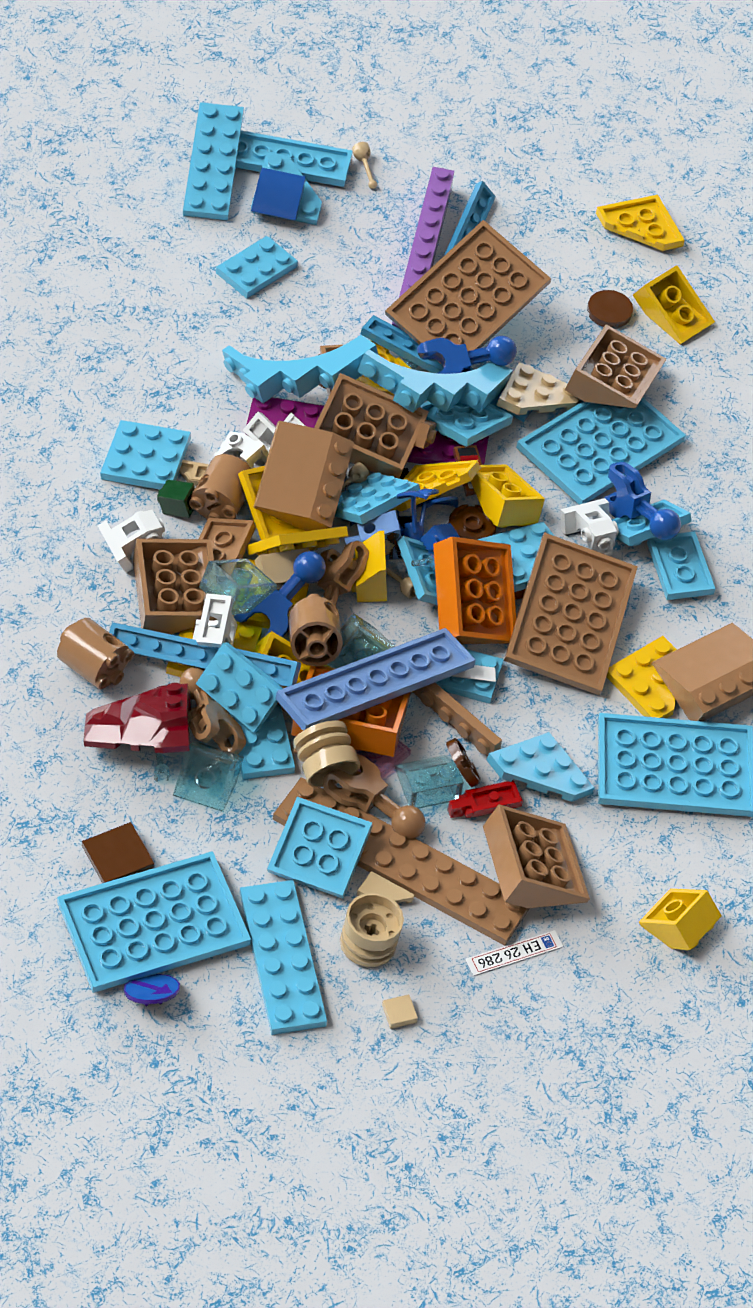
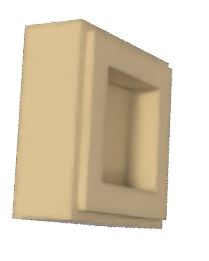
(399, 1011)

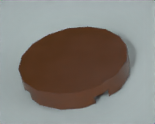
(610, 308)
(471, 522)
(463, 763)

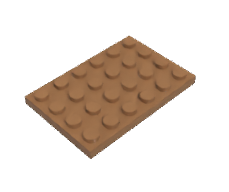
(469, 291)
(571, 614)

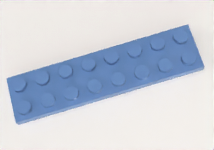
(375, 679)

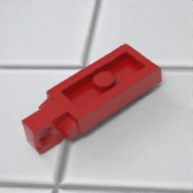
(485, 800)

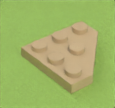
(534, 390)

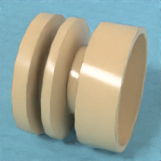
(324, 750)
(371, 929)

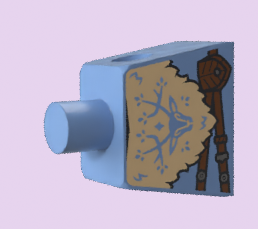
(385, 522)

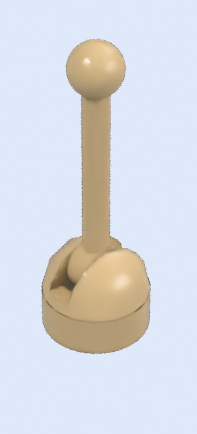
(362, 152)
(357, 474)
(405, 584)

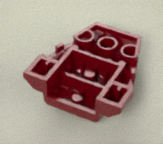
(144, 719)

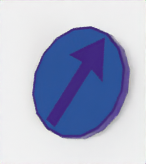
(152, 989)

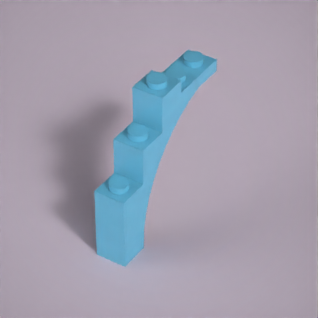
(299, 376)
(414, 387)

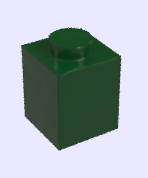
(175, 498)

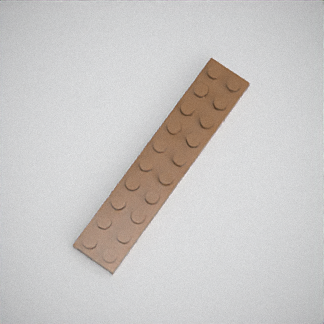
(423, 871)

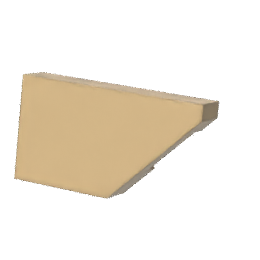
(192, 471)
(380, 885)

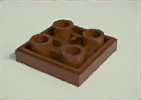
(117, 853)

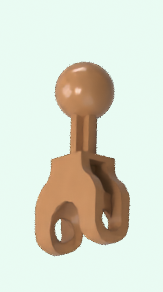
(342, 570)
(210, 718)
(367, 790)

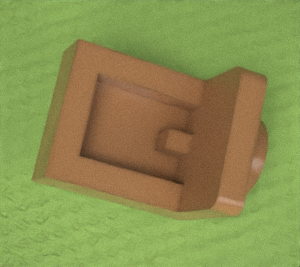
(426, 434)

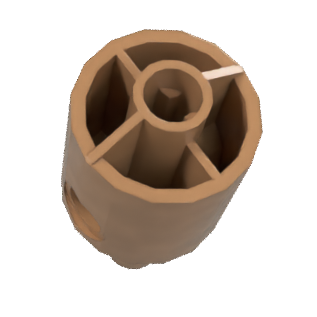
(220, 489)
(315, 631)
(94, 653)

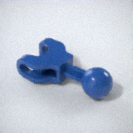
(457, 359)
(634, 500)
(307, 568)

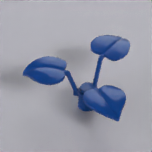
(414, 529)

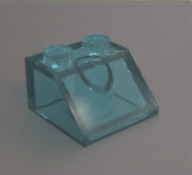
(237, 579)
(359, 642)
(208, 775)
(430, 781)

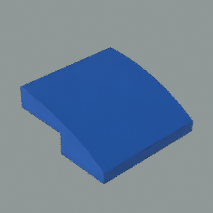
(278, 194)

